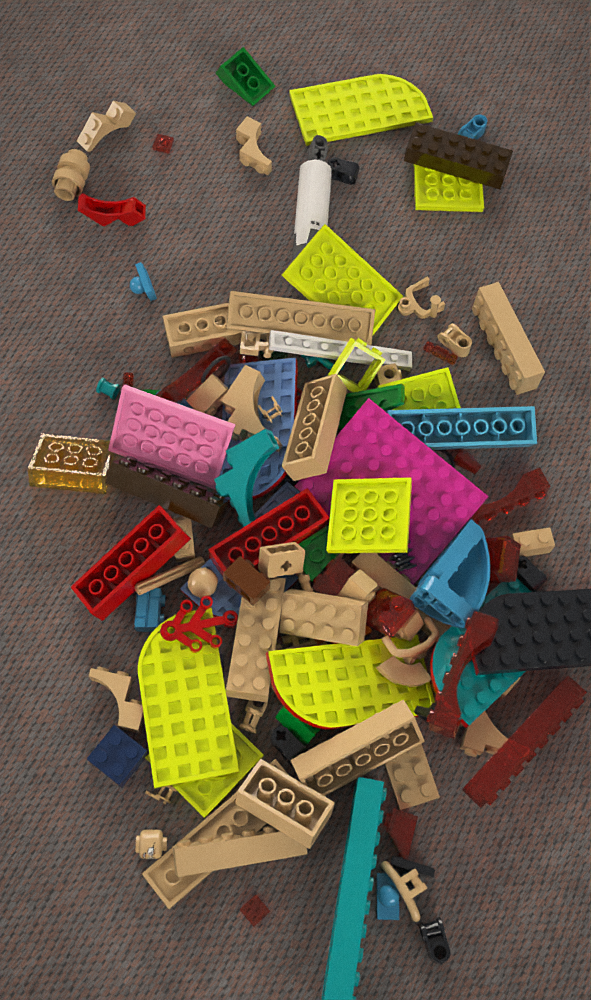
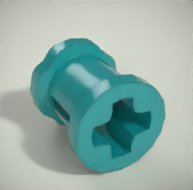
(108, 388)

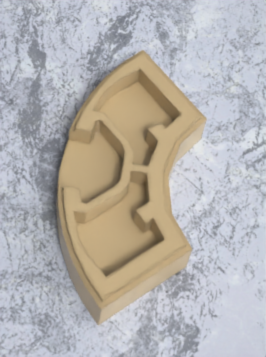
(403, 673)

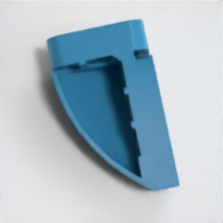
(457, 579)

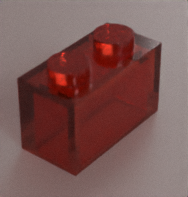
(334, 578)

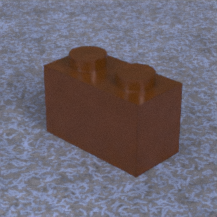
(247, 580)

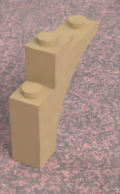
(242, 404)
(482, 735)

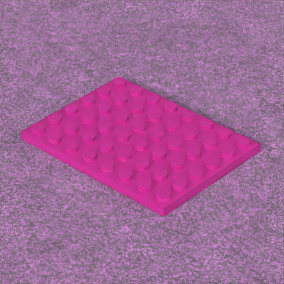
(380, 447)

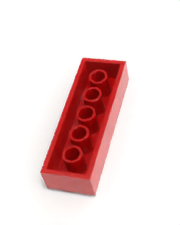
(286, 523)
(130, 562)

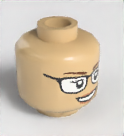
(151, 844)

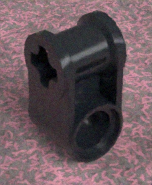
(344, 171)
(530, 575)
(289, 747)
(435, 938)

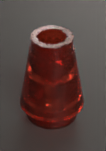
(467, 461)

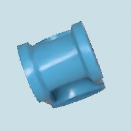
(474, 128)

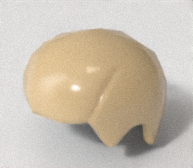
(202, 582)

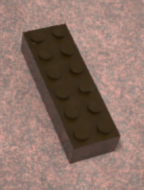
(458, 155)
(167, 491)

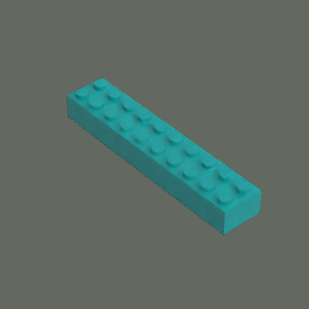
(353, 890)

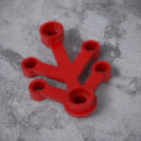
(196, 625)

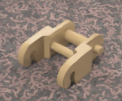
(265, 413)
(158, 796)

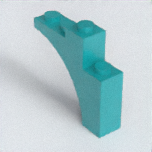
(246, 462)

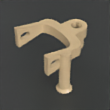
(409, 305)

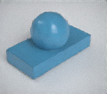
(143, 283)
(387, 898)

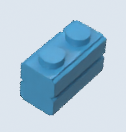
(148, 610)

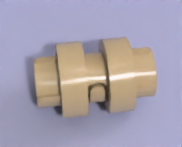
(71, 175)

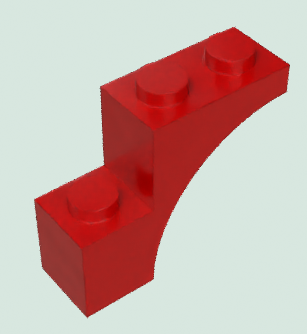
(105, 212)

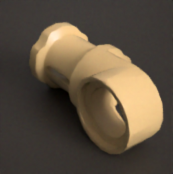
(256, 713)

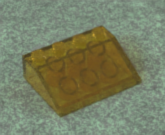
(71, 464)

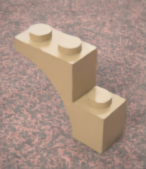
(99, 125)
(250, 155)
(130, 713)

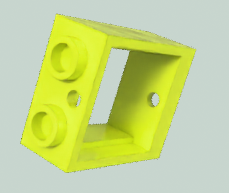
(369, 374)

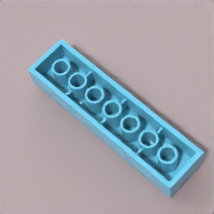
(470, 427)

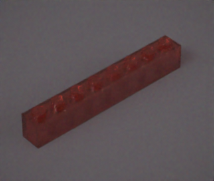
(523, 742)

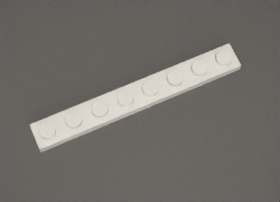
(332, 349)

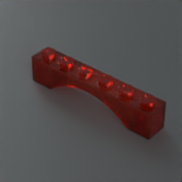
(191, 380)
(531, 486)
(479, 635)

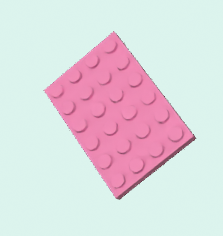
(170, 436)

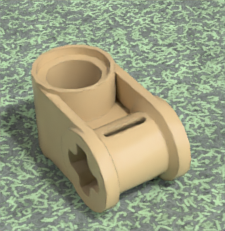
(454, 339)

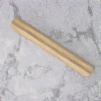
(169, 575)

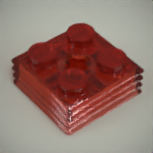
(389, 612)

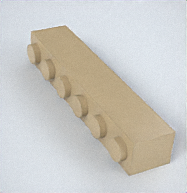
(234, 851)

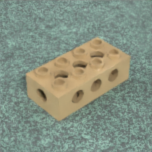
(198, 330)

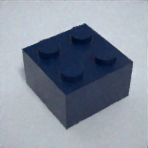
(117, 756)

